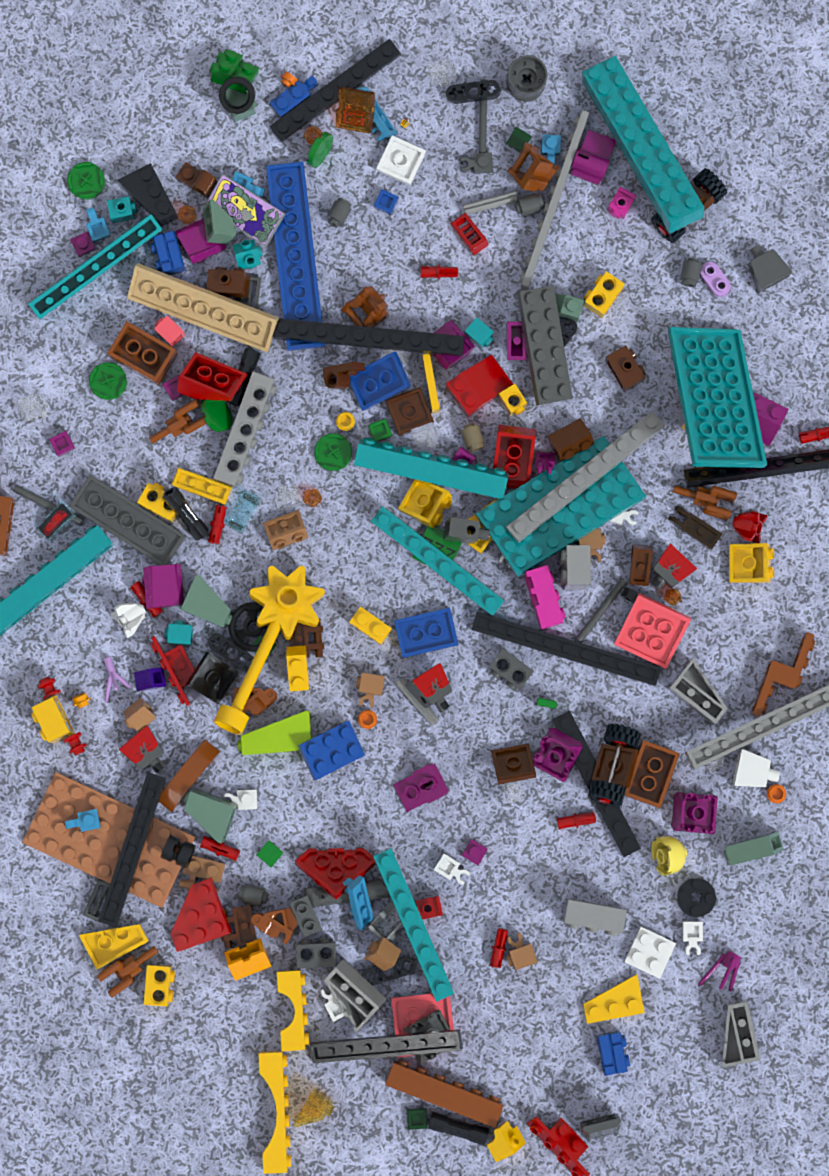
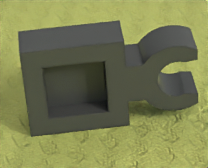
(480, 163)

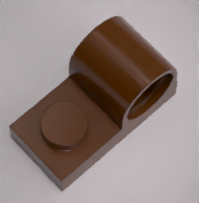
(197, 180)
(339, 375)
(640, 564)

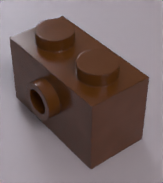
(228, 282)
(625, 368)
(570, 440)

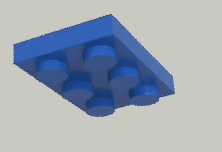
(379, 381)
(426, 633)
(331, 750)

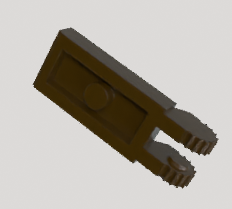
(696, 528)

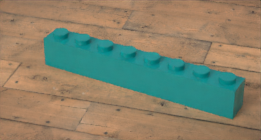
(94, 266)
(431, 468)
(437, 560)
(52, 576)
(413, 924)

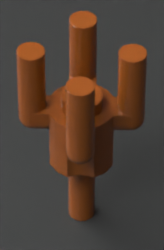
(180, 422)
(709, 499)
(126, 970)

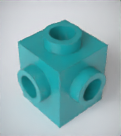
(247, 254)

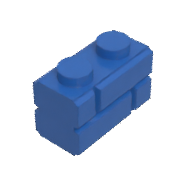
(168, 253)
(612, 1053)

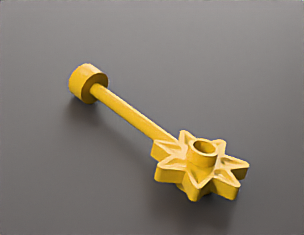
(285, 604)

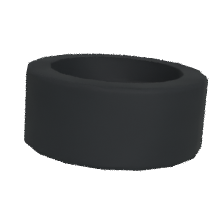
(251, 95)

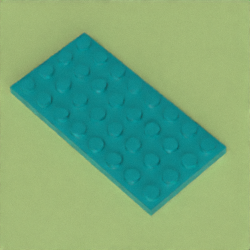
(716, 398)
(588, 511)

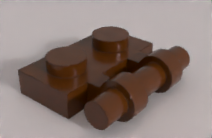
(300, 638)
(244, 928)

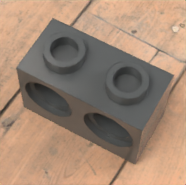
(513, 666)
(317, 959)

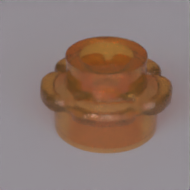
(312, 130)
(182, 214)
(312, 502)
(672, 597)

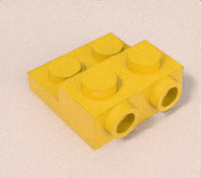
(426, 503)
(750, 563)

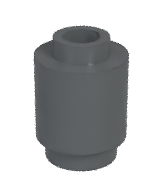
(529, 204)
(339, 212)
(690, 272)
(253, 895)

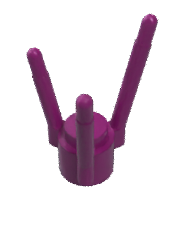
(731, 962)

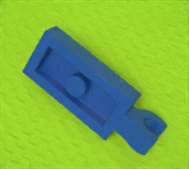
(293, 96)

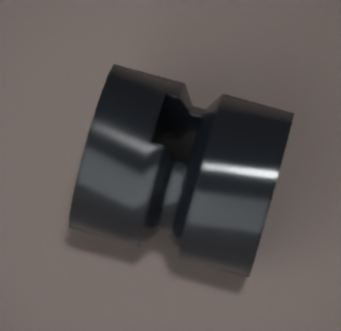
(184, 854)

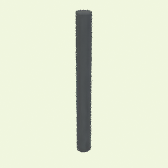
(482, 123)
(42, 502)
(601, 610)

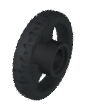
(238, 636)

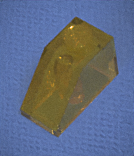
(314, 1109)

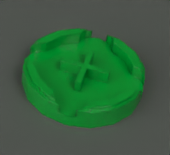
(320, 149)
(86, 180)
(108, 381)
(217, 414)
(333, 452)

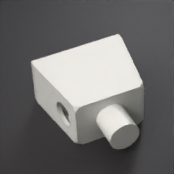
(753, 770)

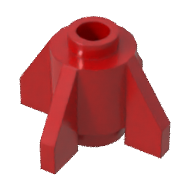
(749, 525)

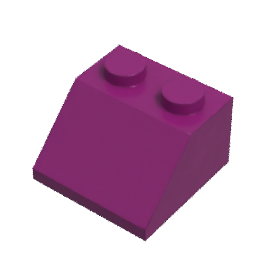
(769, 416)

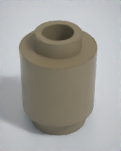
(472, 437)

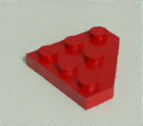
(334, 866)
(200, 917)

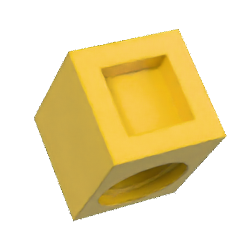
(508, 393)

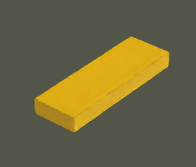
(430, 383)
(201, 486)

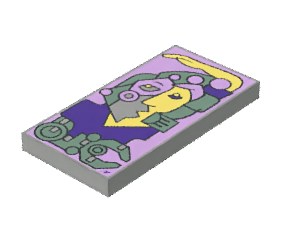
(248, 210)

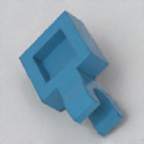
(551, 146)
(246, 182)
(97, 227)
(86, 820)

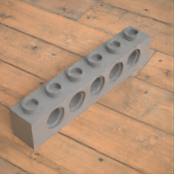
(256, 383)

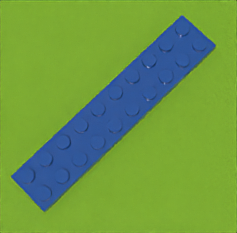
(295, 248)

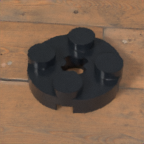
(685, 897)

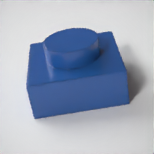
(386, 202)

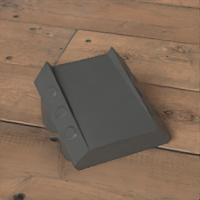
(429, 1023)
(600, 1126)

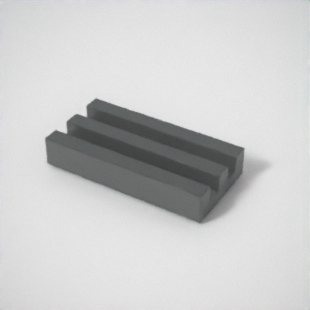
(257, 293)
(86, 913)

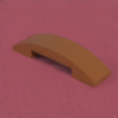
(188, 775)

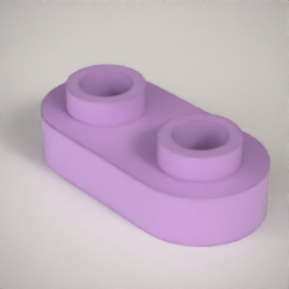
(712, 280)

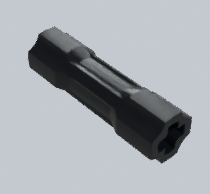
(247, 365)
(193, 524)
(444, 1124)

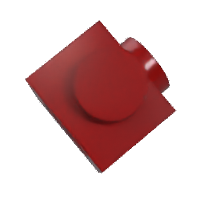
(435, 904)

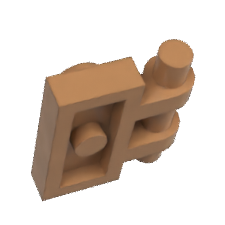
(203, 869)

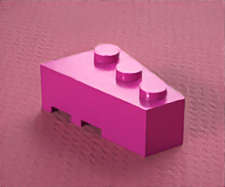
(544, 597)

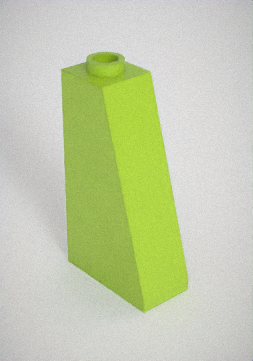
(277, 737)

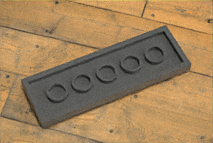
(544, 345)
(127, 521)

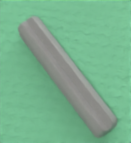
(491, 202)
(428, 714)

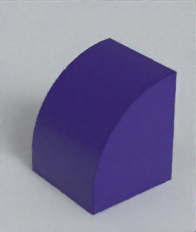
(149, 679)

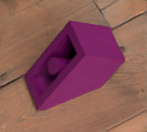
(515, 341)

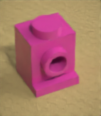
(626, 197)

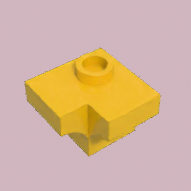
(506, 1141)

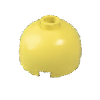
(669, 854)

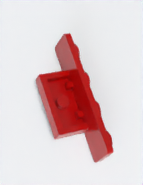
(178, 666)
(562, 1142)

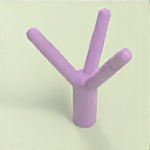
(111, 678)

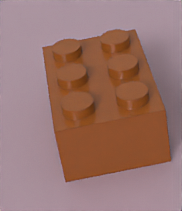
(142, 353)
(652, 774)

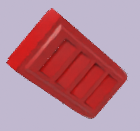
(477, 243)

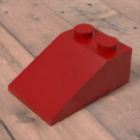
(209, 379)
(478, 385)
(515, 453)

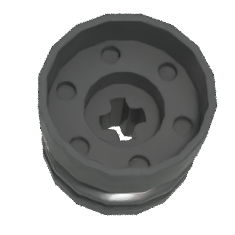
(526, 67)

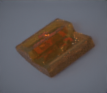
(355, 110)

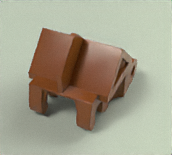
(537, 174)
(372, 305)
(258, 700)
(275, 922)

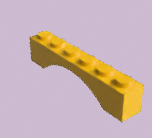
(272, 1070)

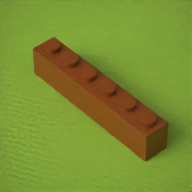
(444, 1094)

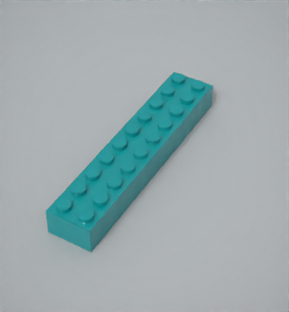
(642, 144)

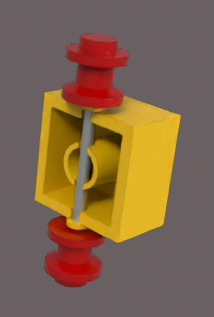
(53, 719)

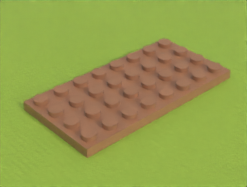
(100, 848)

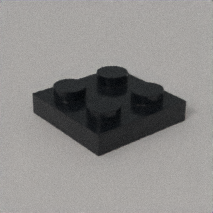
(212, 678)

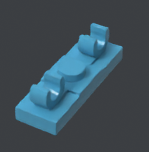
(381, 120)
(359, 902)

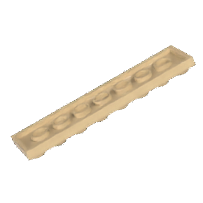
(202, 307)

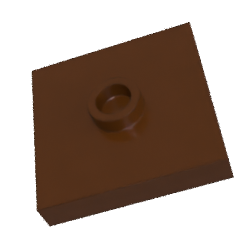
(409, 411)
(513, 764)

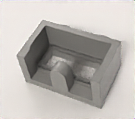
(386, 923)

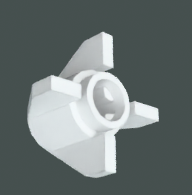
(129, 617)

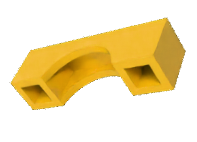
(294, 1035)

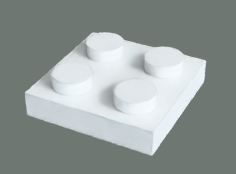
(401, 160)
(650, 952)

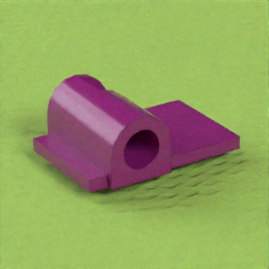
(593, 157)
(421, 787)

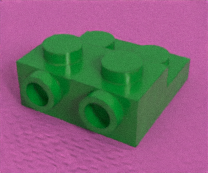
(230, 65)

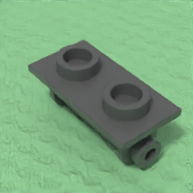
(305, 915)

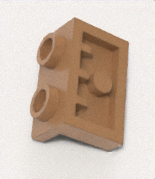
(285, 530)

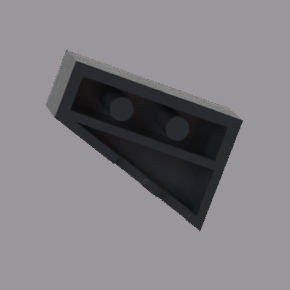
(149, 193)

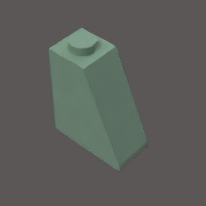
(206, 604)
(210, 812)
(753, 848)

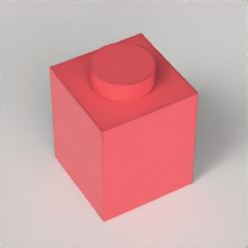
(169, 331)

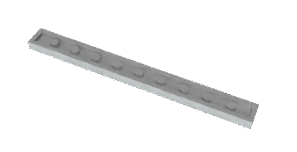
(555, 192)
(585, 477)
(758, 728)

